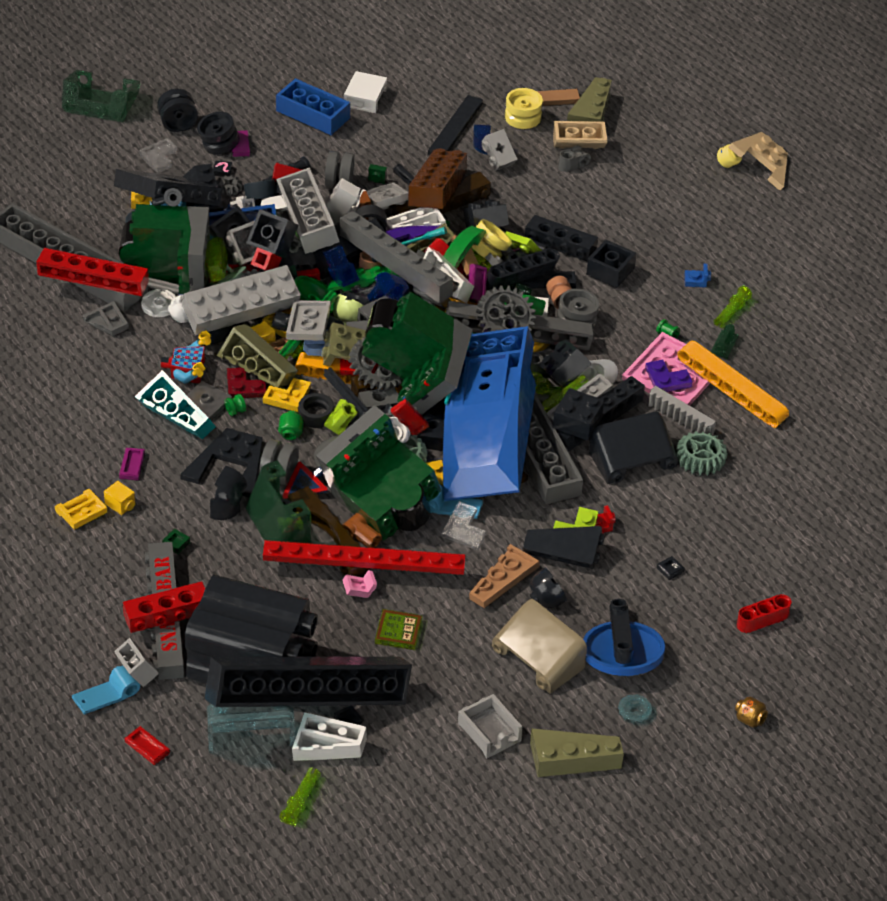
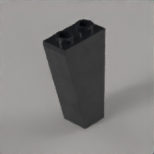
(566, 545)

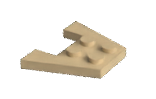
(766, 152)

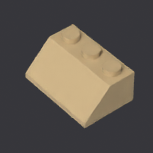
(581, 133)

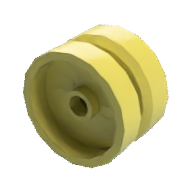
(523, 108)
(493, 241)

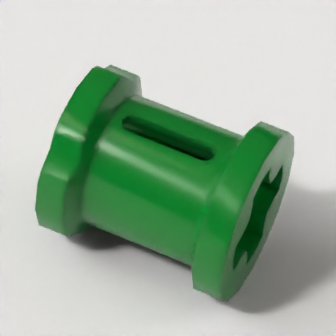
(668, 329)

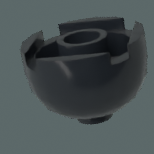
(546, 590)

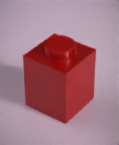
(265, 260)

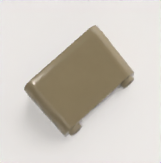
(543, 645)

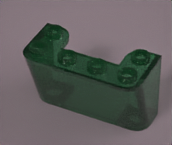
(97, 103)
(269, 513)

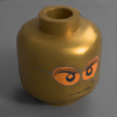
(751, 712)

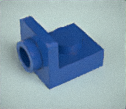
(697, 278)

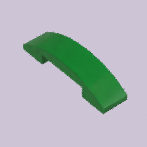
(462, 244)

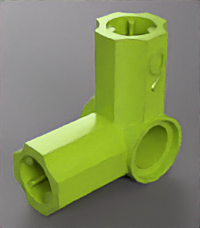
(340, 417)

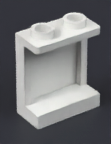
(365, 91)

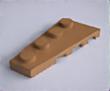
(509, 571)

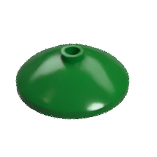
(311, 289)

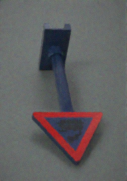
(304, 477)

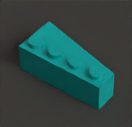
(172, 403)

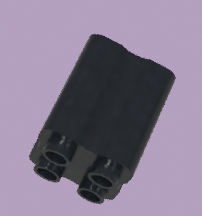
(247, 622)

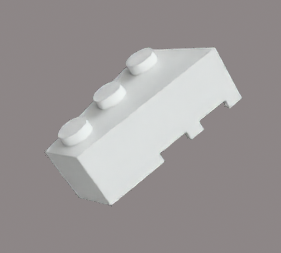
(328, 739)

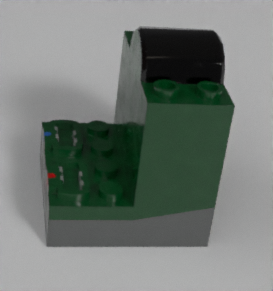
(169, 244)
(419, 346)
(379, 475)

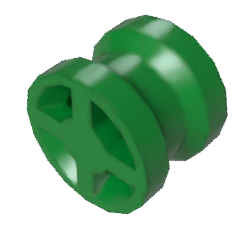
(235, 405)

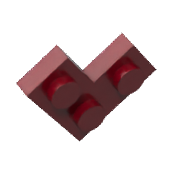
(239, 385)

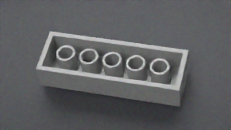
(307, 210)
(240, 300)

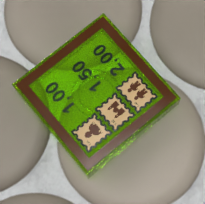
(398, 629)

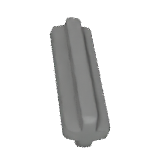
(158, 284)

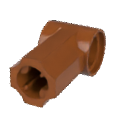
(362, 531)

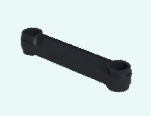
(621, 631)

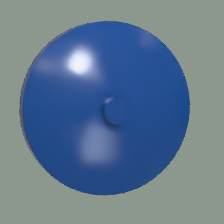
(647, 650)

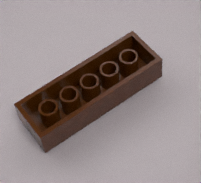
(437, 179)

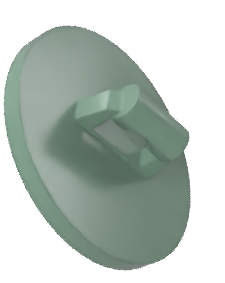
(231, 274)

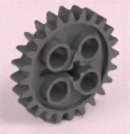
(514, 302)
(363, 366)

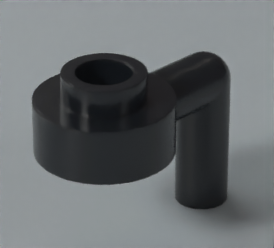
(166, 198)

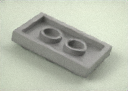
(387, 195)
(308, 320)

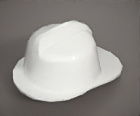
(605, 367)

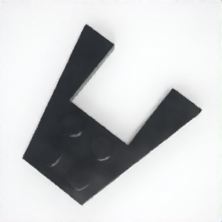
(231, 447)

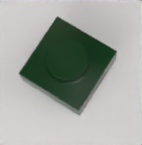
(377, 174)
(178, 540)

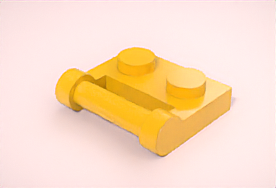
(81, 509)

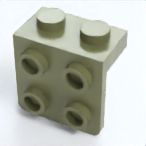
(339, 342)

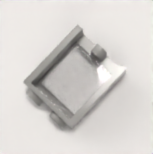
(237, 240)
(490, 725)

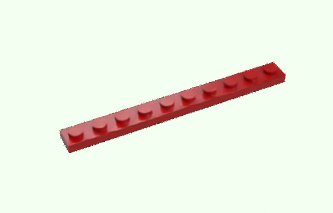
(364, 557)

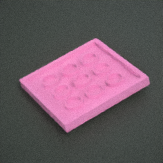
(666, 349)

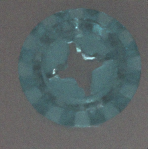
(634, 701)

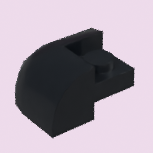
(228, 494)

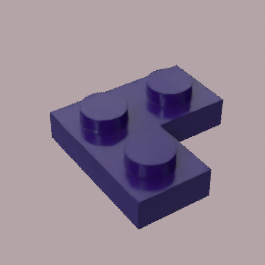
(667, 380)

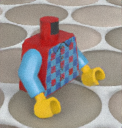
(188, 361)

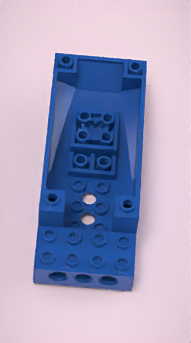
(489, 427)

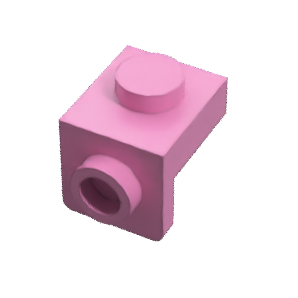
(360, 585)

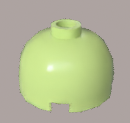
(346, 309)

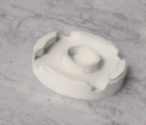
(156, 302)

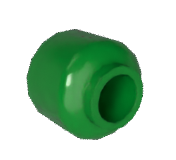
(291, 425)

